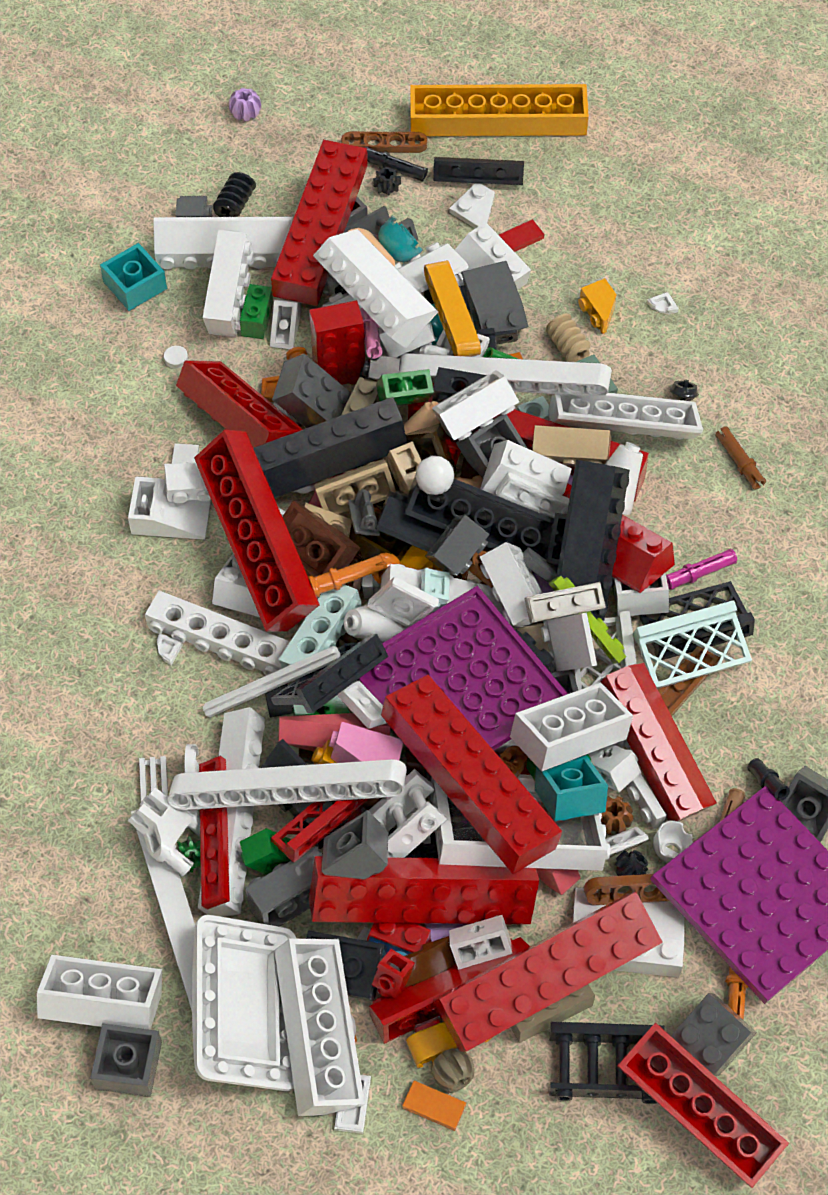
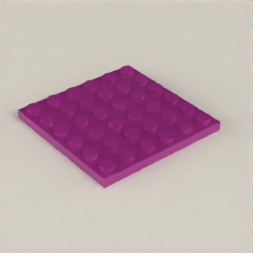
(473, 661)
(755, 893)

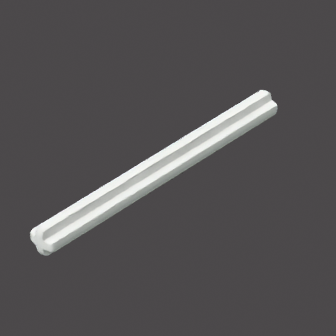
(271, 681)

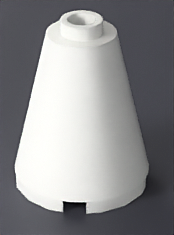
(630, 458)
(366, 621)

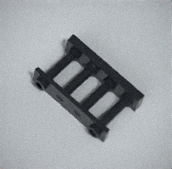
(593, 1035)

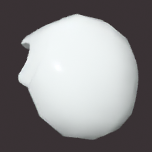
(434, 475)
(671, 834)

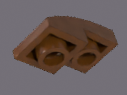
(431, 960)

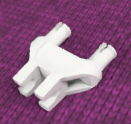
(163, 827)

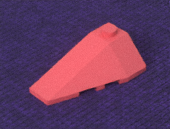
(314, 730)

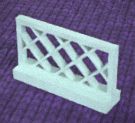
(686, 623)

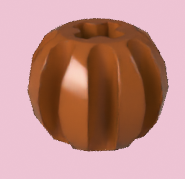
(623, 815)

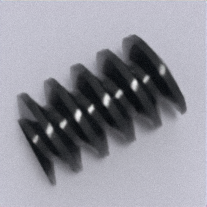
(234, 195)

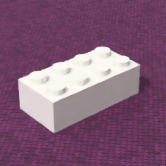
(228, 283)
(571, 726)
(99, 993)

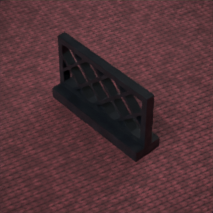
(745, 619)
(324, 684)

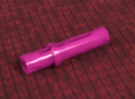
(691, 573)

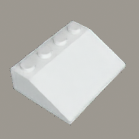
(669, 922)

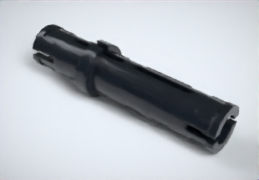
(403, 167)

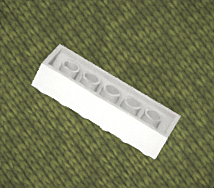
(192, 240)
(414, 269)
(376, 285)
(627, 414)
(318, 1026)

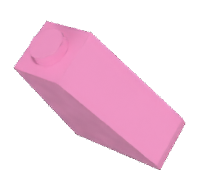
(361, 744)

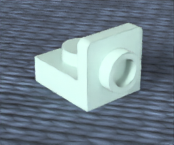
(436, 584)

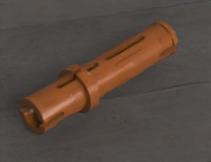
(745, 464)

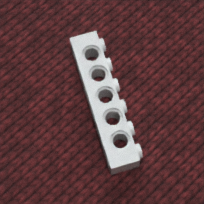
(235, 633)

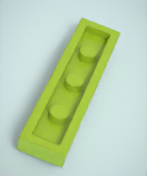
(611, 647)

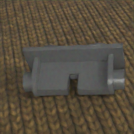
(363, 514)

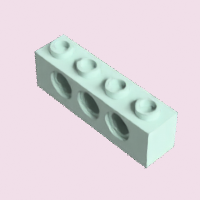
(321, 619)

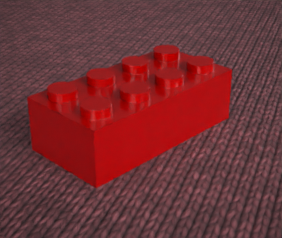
(338, 340)

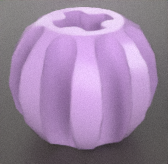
(244, 104)

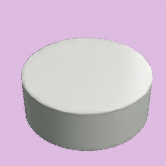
(175, 357)

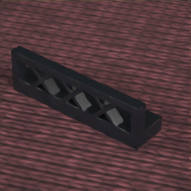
(478, 171)

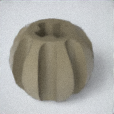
(453, 1070)

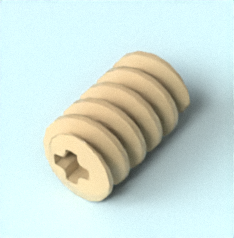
(568, 338)

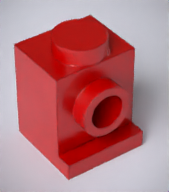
(388, 979)

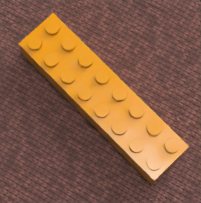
(499, 110)

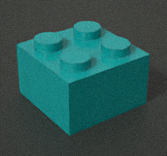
(133, 276)
(572, 789)

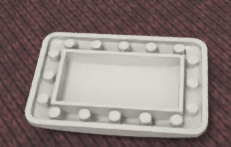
(239, 1004)

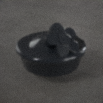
(684, 389)

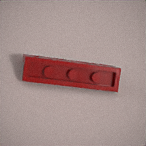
(316, 830)

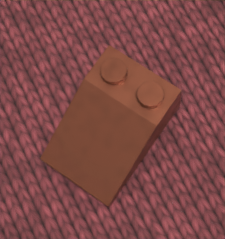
(317, 541)

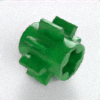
(189, 846)

